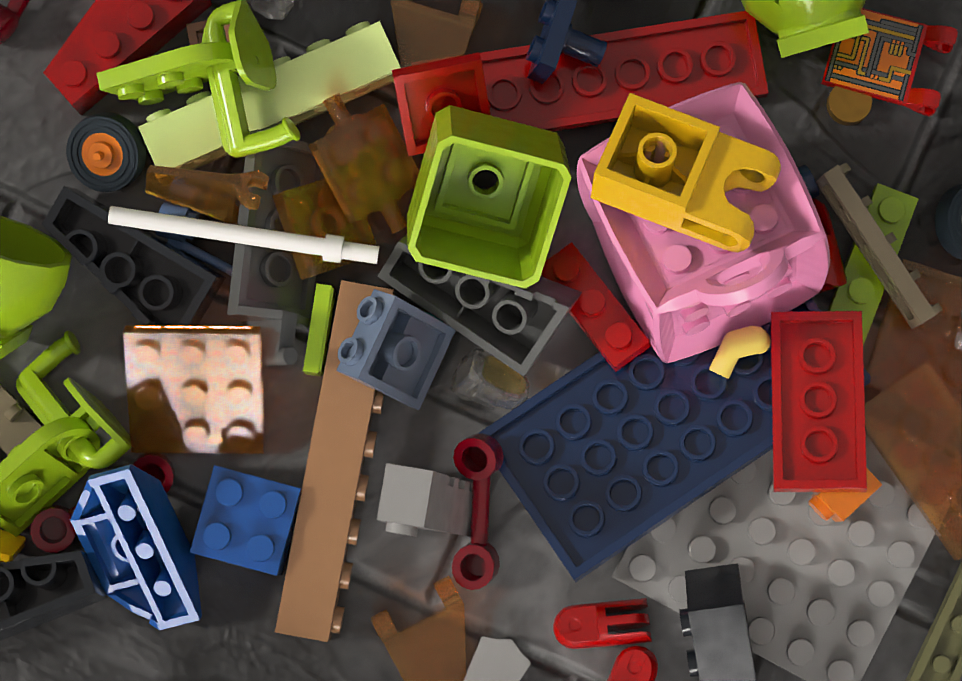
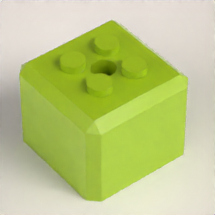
(494, 230)

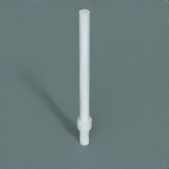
(332, 248)

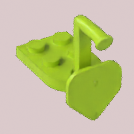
(216, 62)
(59, 451)

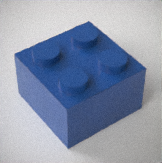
(247, 521)

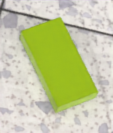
(319, 330)

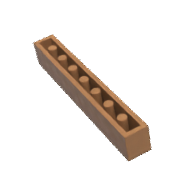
(331, 488)

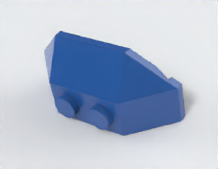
(138, 546)

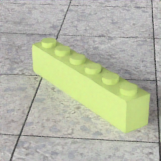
(345, 66)

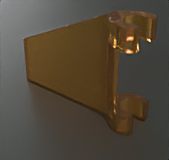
(432, 34)
(206, 191)
(432, 646)

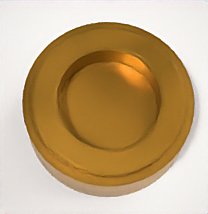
(848, 106)

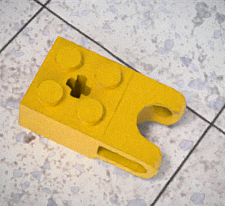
(679, 171)

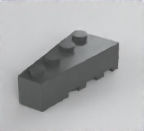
(496, 316)

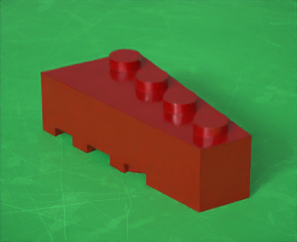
(113, 36)

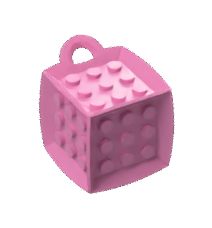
(693, 291)

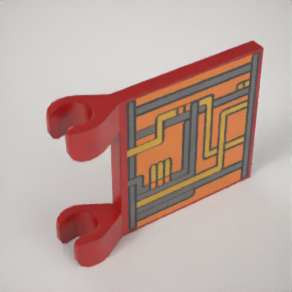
(886, 60)

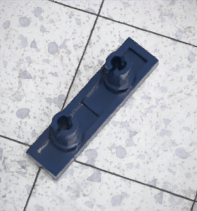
(560, 38)

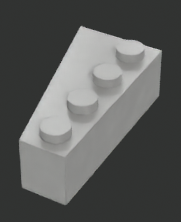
(424, 500)

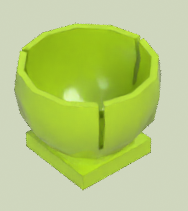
(809, 23)
(30, 280)

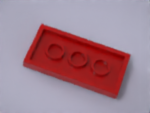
(818, 402)

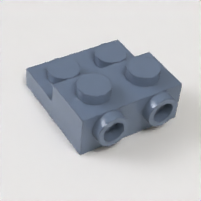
(394, 348)

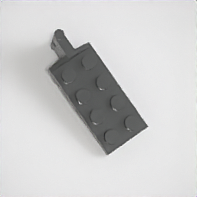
(266, 280)

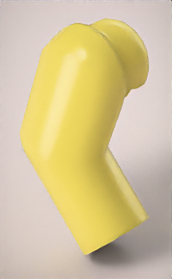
(739, 344)

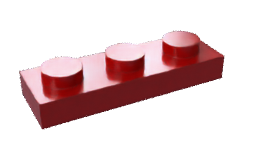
(597, 308)

